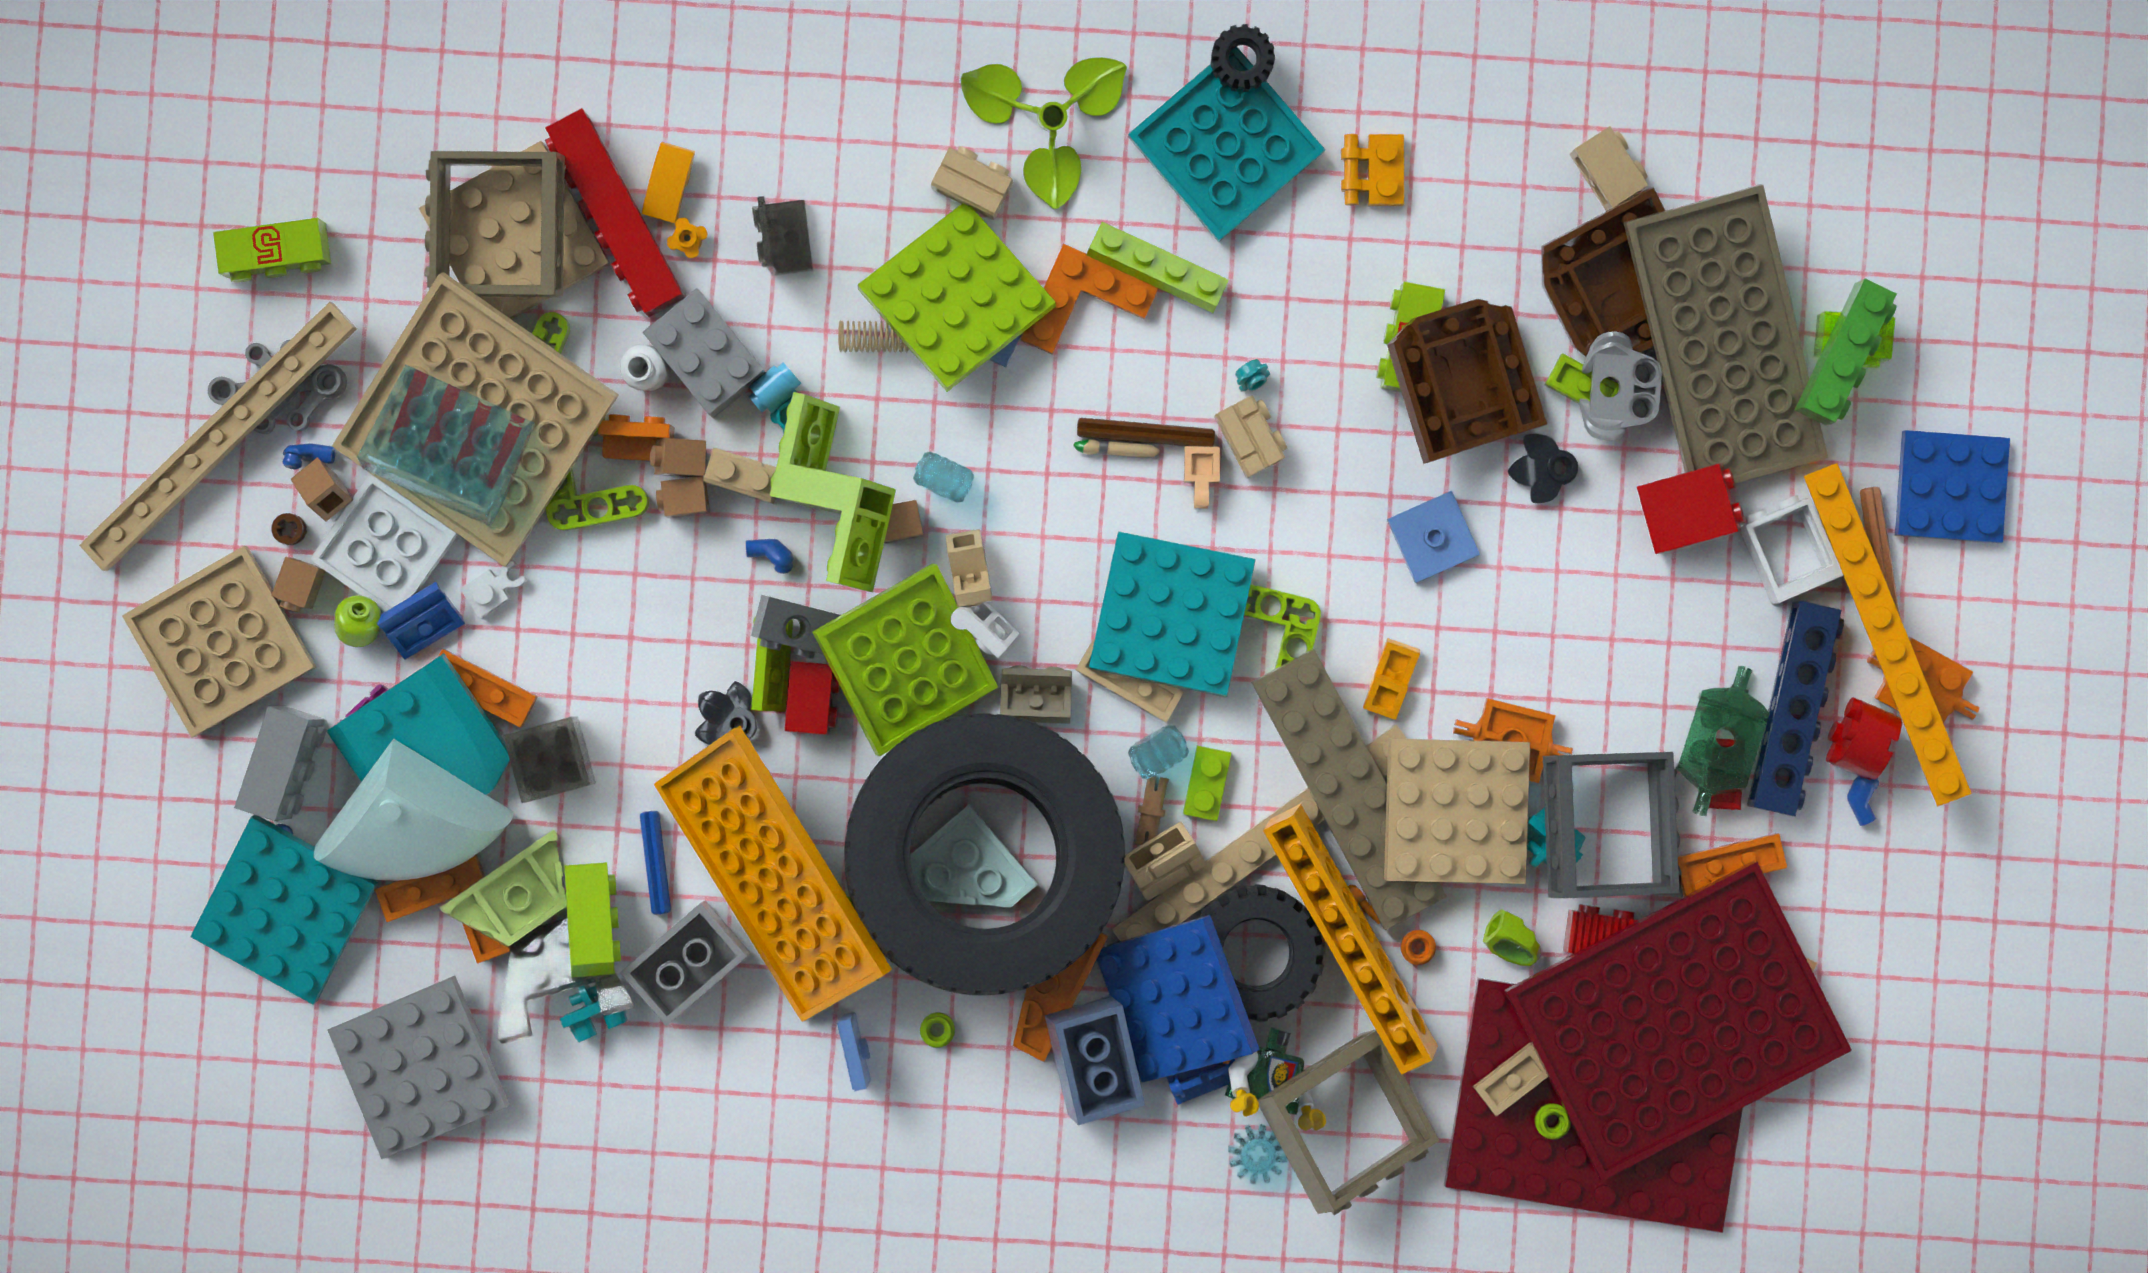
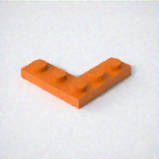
(1079, 273)
(494, 692)
(1711, 864)
(417, 894)

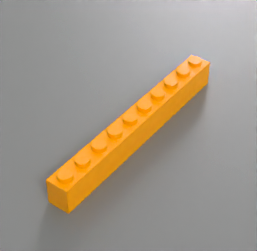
(1887, 635)

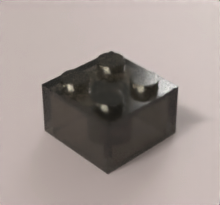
(549, 759)

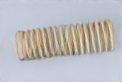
(870, 345)

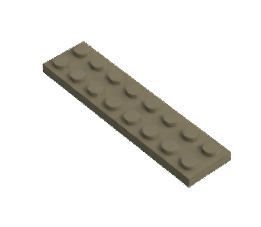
(1340, 780)

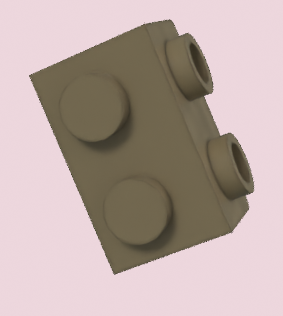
(1036, 694)

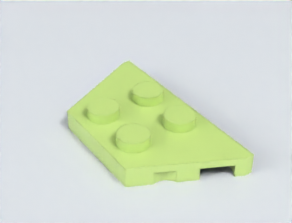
(514, 895)

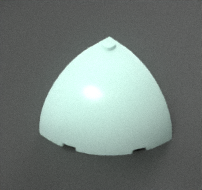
(410, 821)

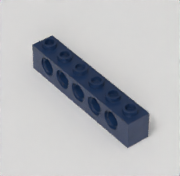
(1787, 688)

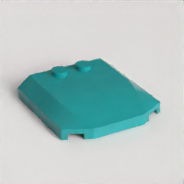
(434, 718)

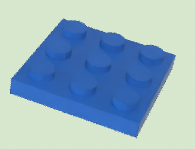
(1952, 486)

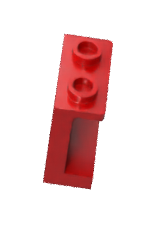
(1690, 508)

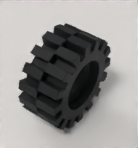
(1242, 79)

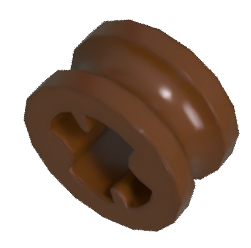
(290, 518)

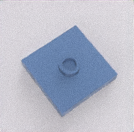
(1433, 536)
(855, 1051)

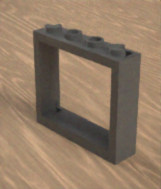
(1561, 833)

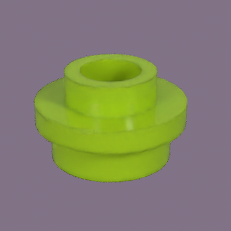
(937, 1041)
(1552, 1132)

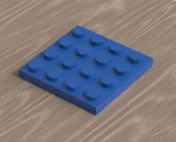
(1177, 999)

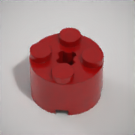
(1863, 739)

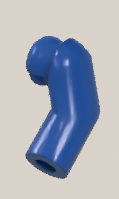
(296, 453)

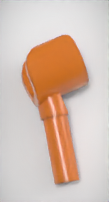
(1364, 904)

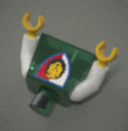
(1263, 1072)

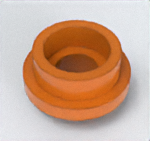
(1429, 947)

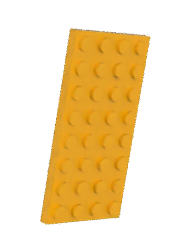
(772, 875)

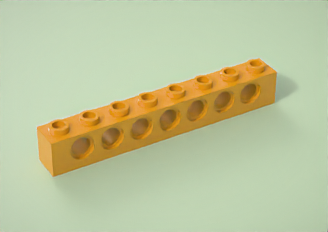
(1351, 939)

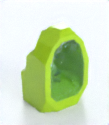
(1511, 939)

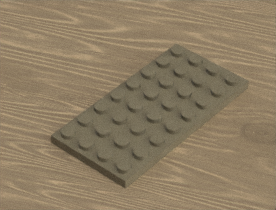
(1725, 335)

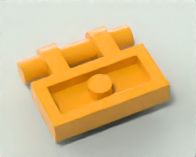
(1385, 169)

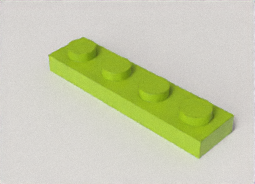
(1157, 267)

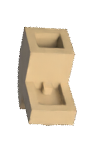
(968, 568)

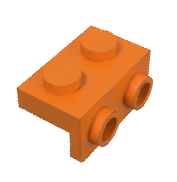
(632, 439)

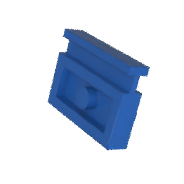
(420, 620)

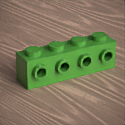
(1846, 351)

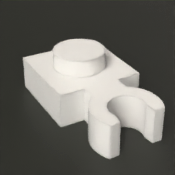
(488, 590)

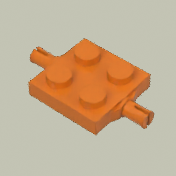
(1944, 678)
(1515, 724)

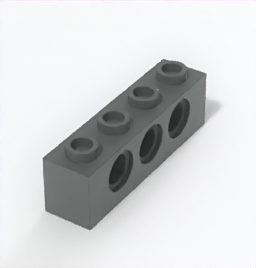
(772, 620)

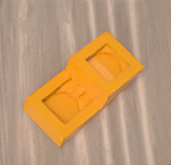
(668, 182)
(1391, 678)

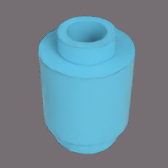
(774, 388)

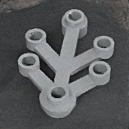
(312, 383)

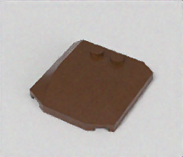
(1594, 277)
(1465, 378)

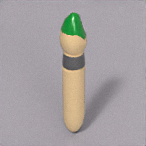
(1092, 446)

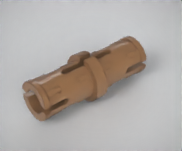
(1151, 809)

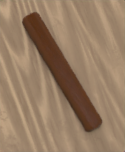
(1145, 432)

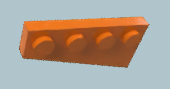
(1050, 997)

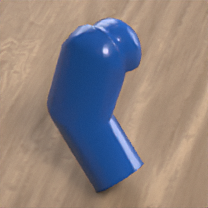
(774, 551)
(1858, 799)

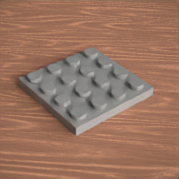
(418, 1067)

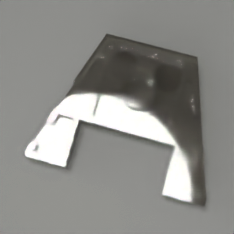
(542, 967)

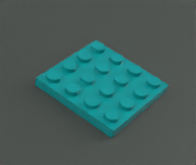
(1225, 147)
(1172, 614)
(282, 910)

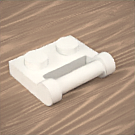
(987, 625)

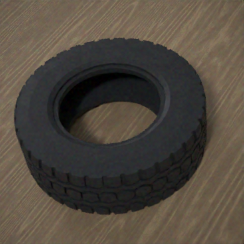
(1006, 754)

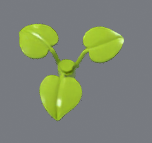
(1047, 172)

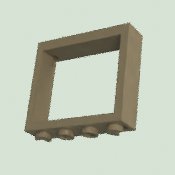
(552, 217)
(1399, 1096)

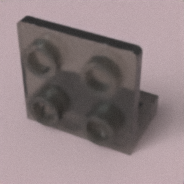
(785, 236)

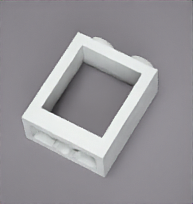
(1830, 567)

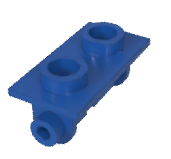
(1199, 1081)

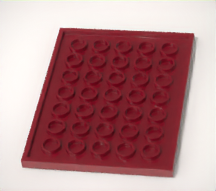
(1678, 1020)
(1512, 1160)

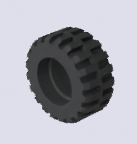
(1303, 939)

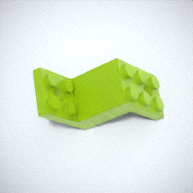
(804, 481)

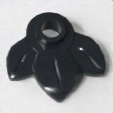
(1538, 470)
(723, 711)

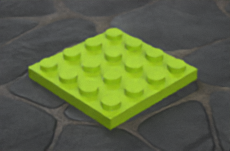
(956, 296)
(904, 659)

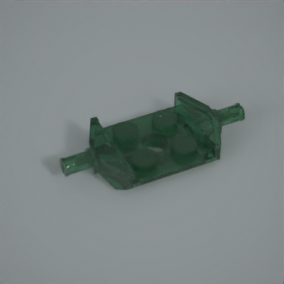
(1715, 767)

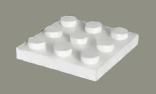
(383, 545)

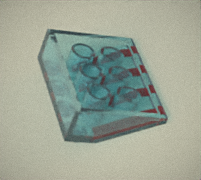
(446, 445)

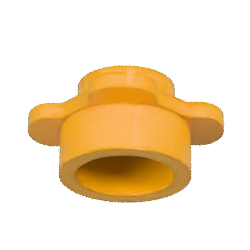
(696, 234)

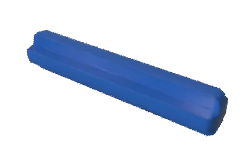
(655, 862)

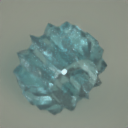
(943, 477)
(1158, 751)
(1264, 1163)

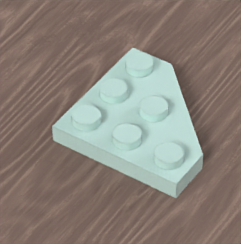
(969, 865)

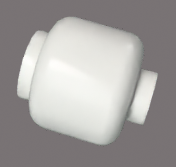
(644, 368)

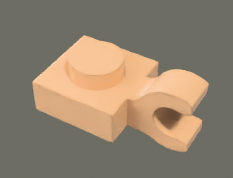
(1201, 468)

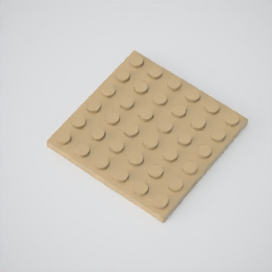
(499, 361)

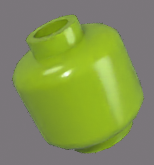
(357, 621)

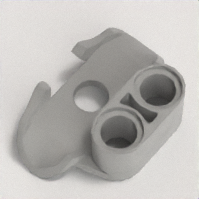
(1614, 357)

